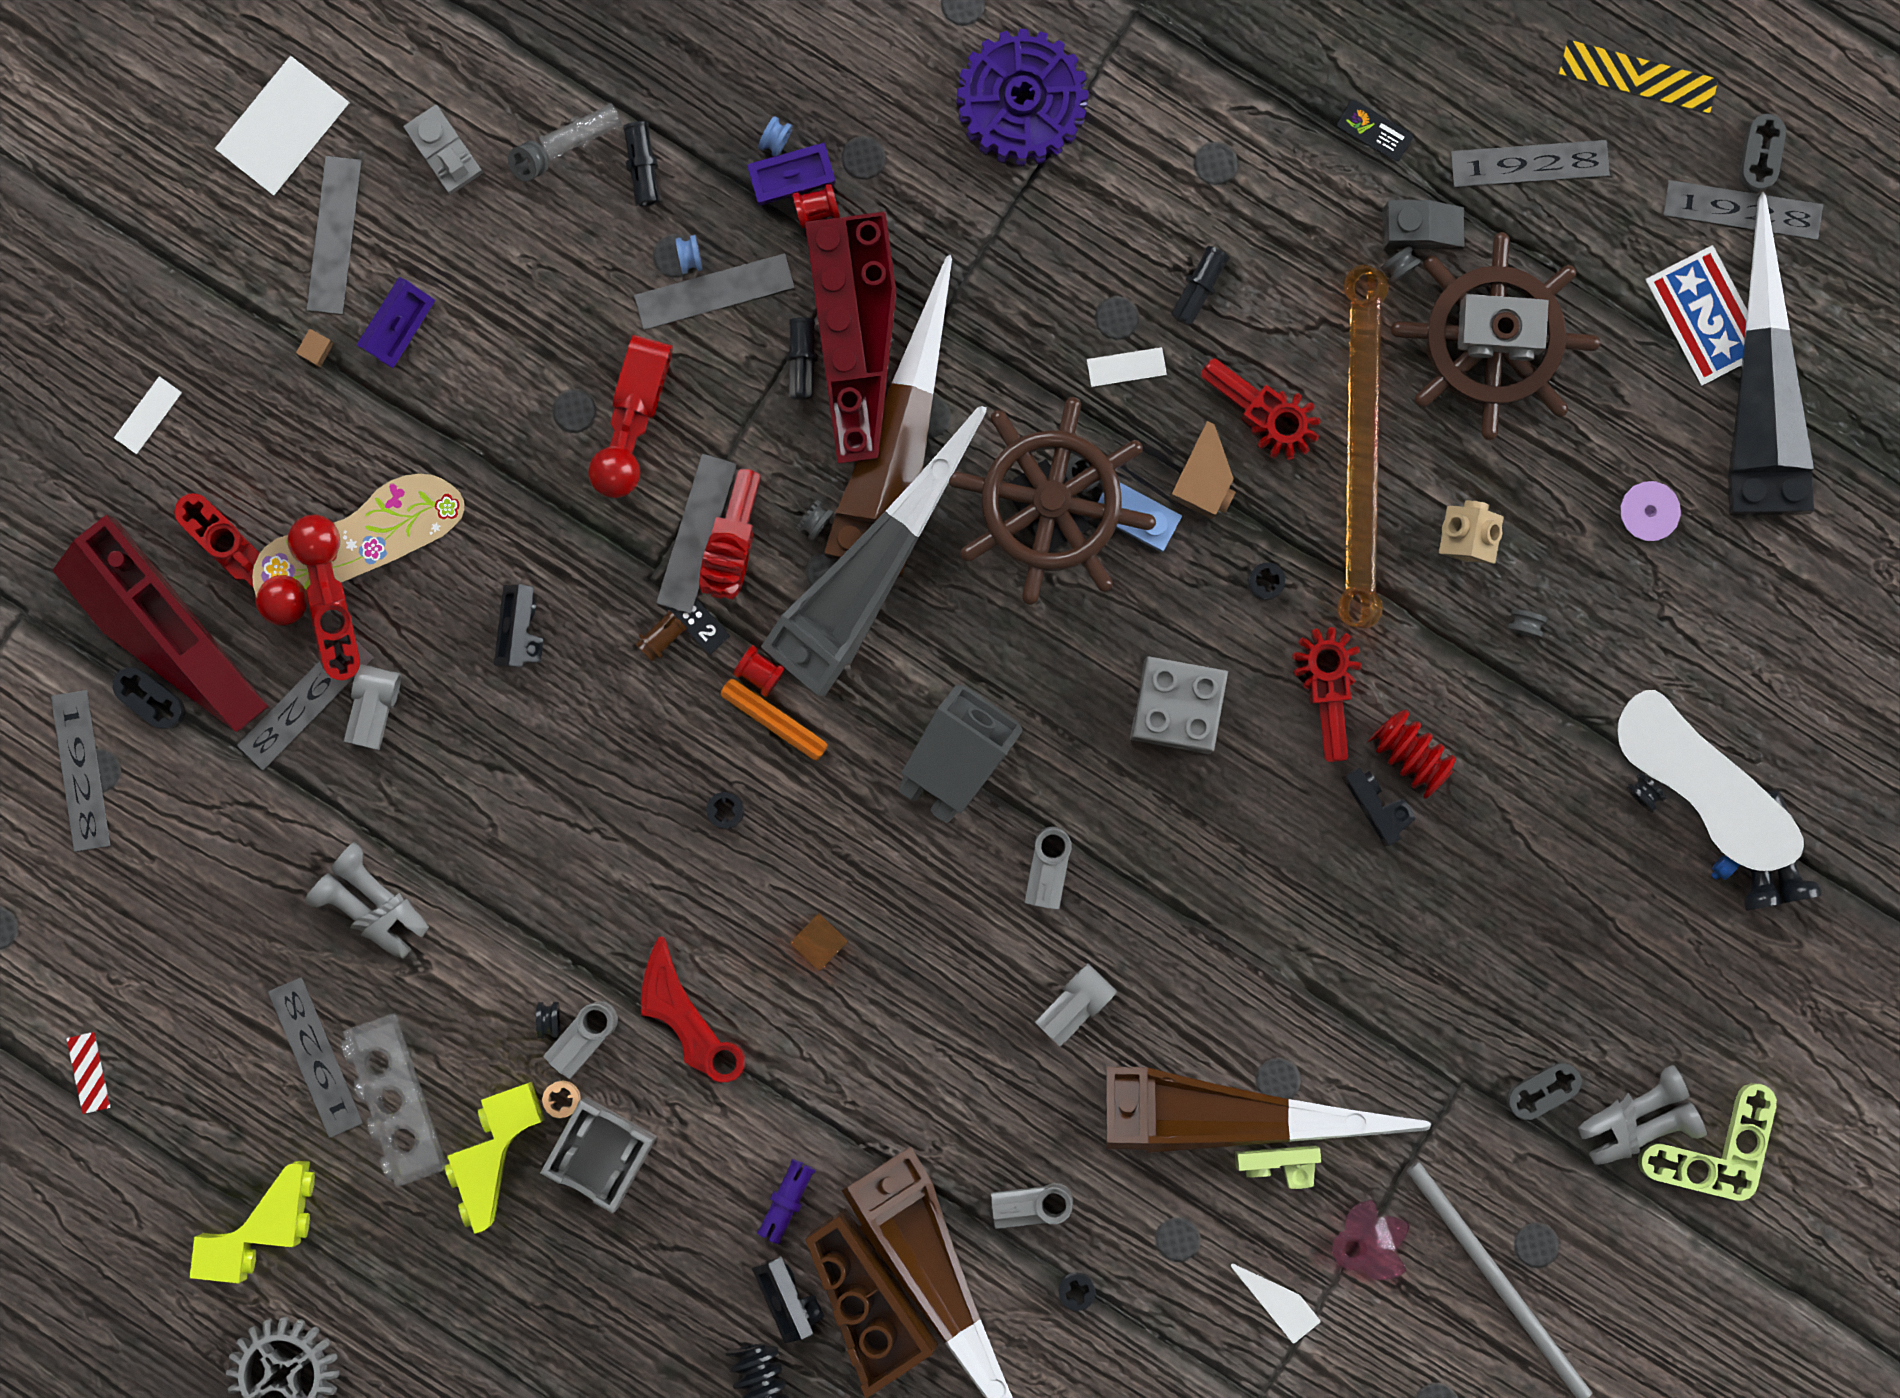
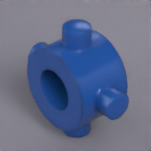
(1724, 867)

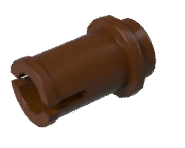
(660, 636)

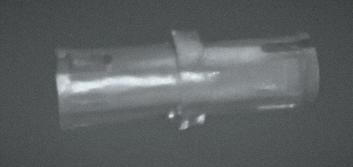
(580, 131)

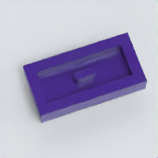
(791, 173)
(396, 322)

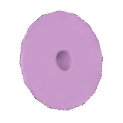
(1650, 511)

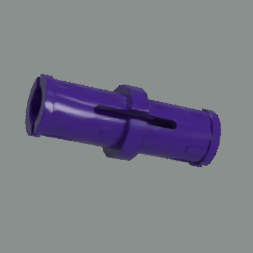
(785, 1201)

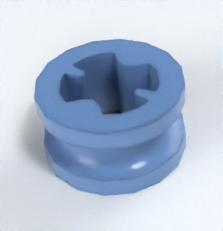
(775, 136)
(688, 254)

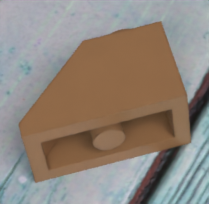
(1205, 477)

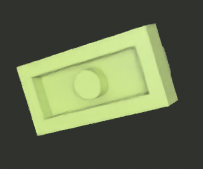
(1296, 1162)

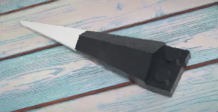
(1770, 437)

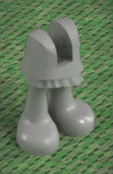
(375, 922)
(1623, 1117)

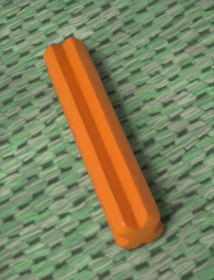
(773, 719)

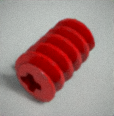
(1414, 752)

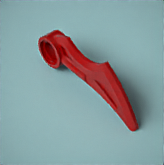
(667, 1001)

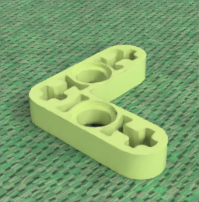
(1731, 1159)

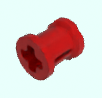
(816, 205)
(759, 671)

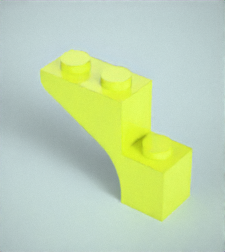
(480, 1167)
(275, 1221)

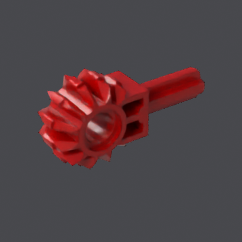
(1263, 409)
(730, 541)
(1329, 689)

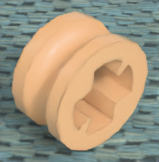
(557, 1087)

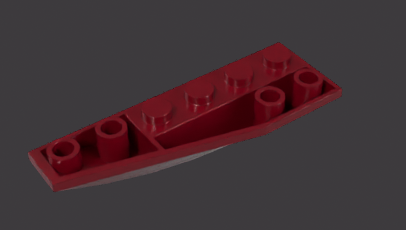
(855, 321)
(152, 622)

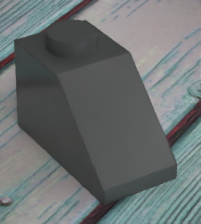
(1422, 225)

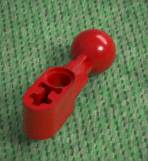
(615, 469)
(314, 543)
(280, 598)

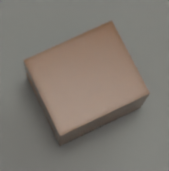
(314, 348)

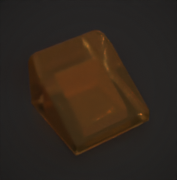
(819, 942)

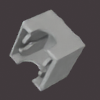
(1179, 705)
(598, 1154)

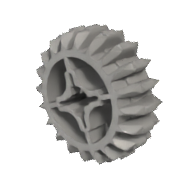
(272, 1357)

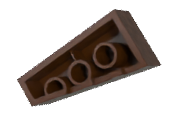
(873, 1313)

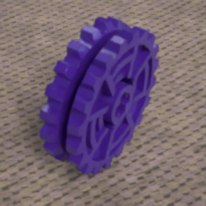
(1005, 71)

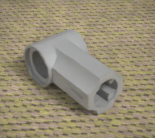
(373, 696)
(1047, 872)
(1081, 998)
(579, 1040)
(1026, 1206)

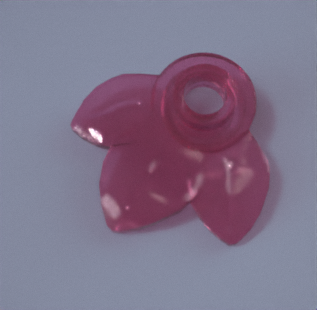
(1376, 1240)

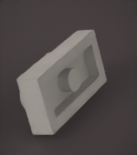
(443, 149)

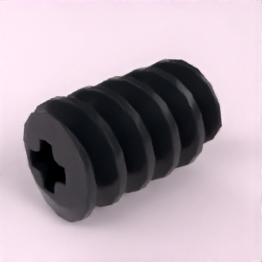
(758, 1371)

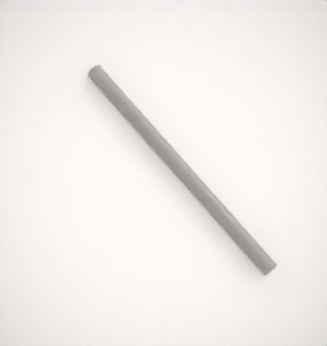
(1498, 1281)

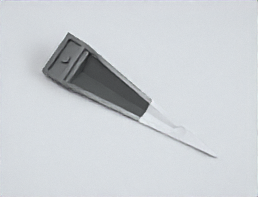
(835, 614)

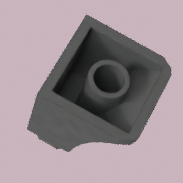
(958, 751)

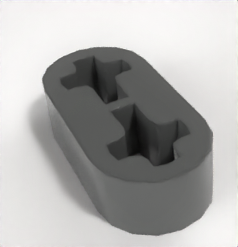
(1772, 153)
(1548, 1100)

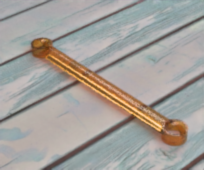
(1363, 446)

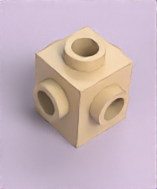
(1471, 533)

